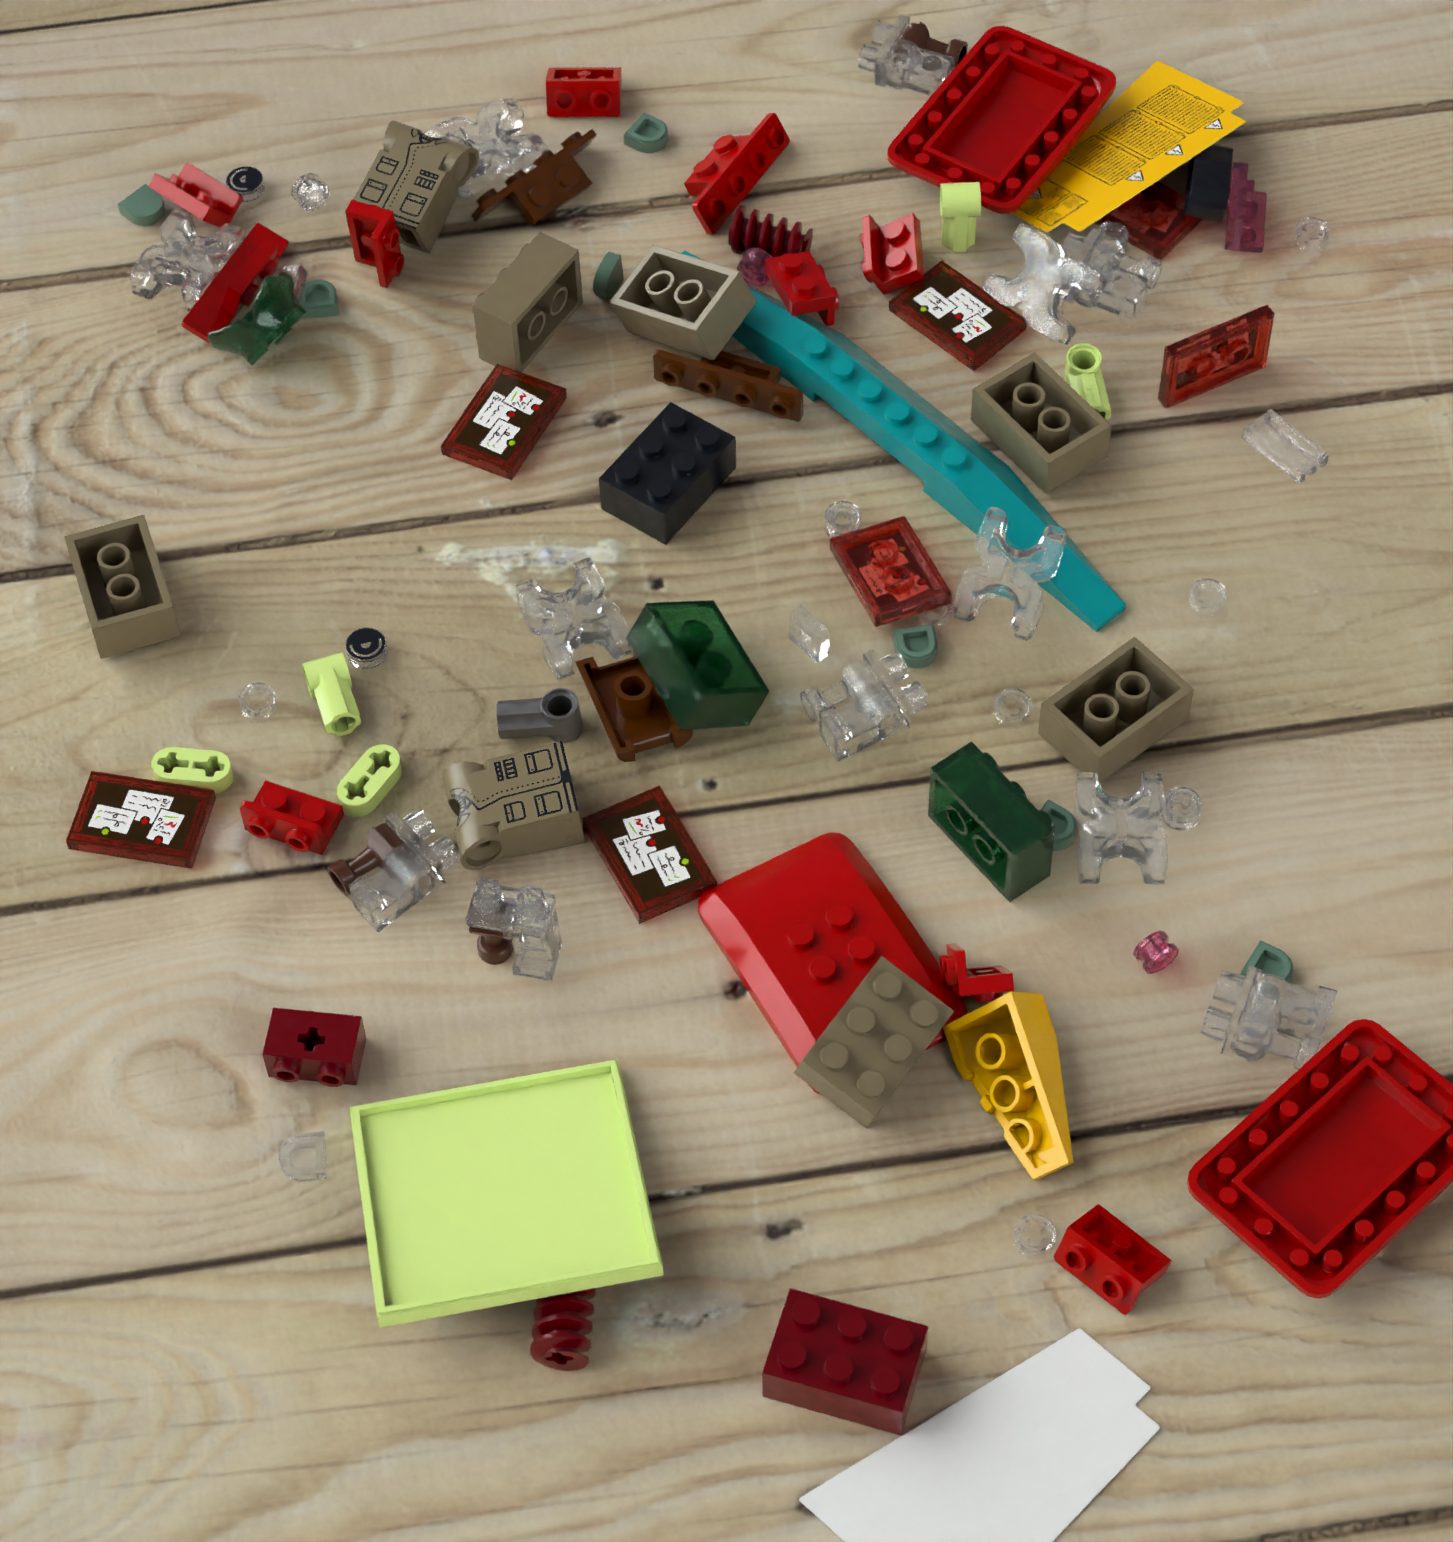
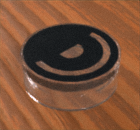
(247, 182)
(366, 648)

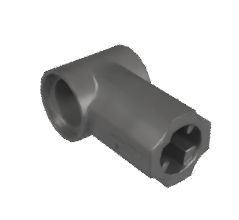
(541, 716)

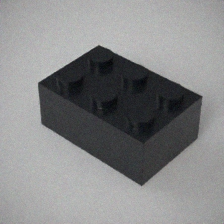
(667, 473)

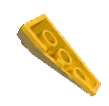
(1016, 1068)

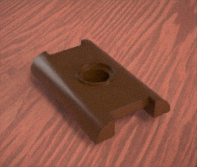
(630, 707)

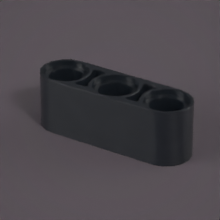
(1209, 183)

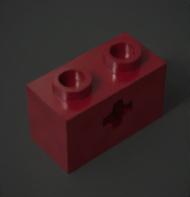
(314, 1047)

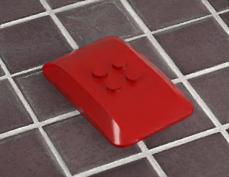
(1003, 118)
(811, 932)
(1334, 1159)

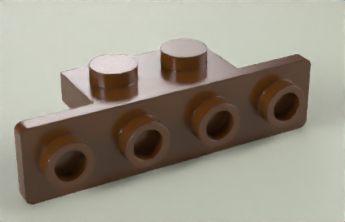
(544, 188)
(732, 380)

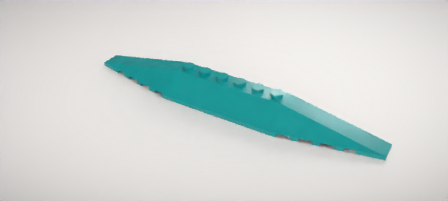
(949, 461)

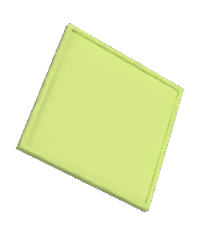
(502, 1193)

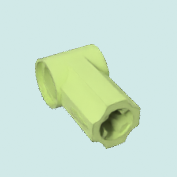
(959, 208)
(1086, 378)
(331, 687)

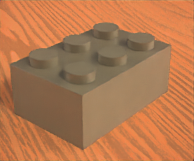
(683, 302)
(528, 303)
(1040, 422)
(122, 586)
(1115, 710)
(873, 1042)

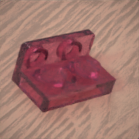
(1244, 213)

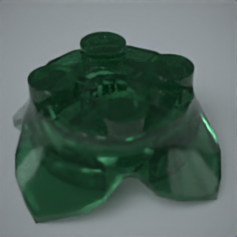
(267, 322)

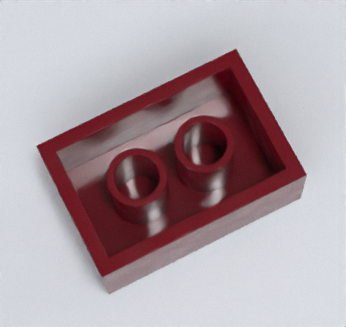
(845, 1361)

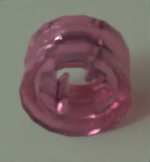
(753, 266)
(1155, 952)

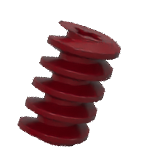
(778, 240)
(560, 1330)

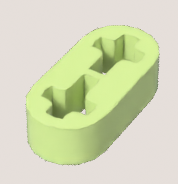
(193, 768)
(374, 783)

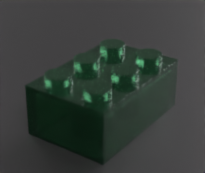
(697, 664)
(991, 821)

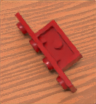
(733, 171)
(236, 282)

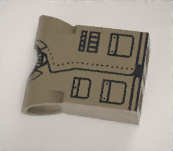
(417, 181)
(513, 805)

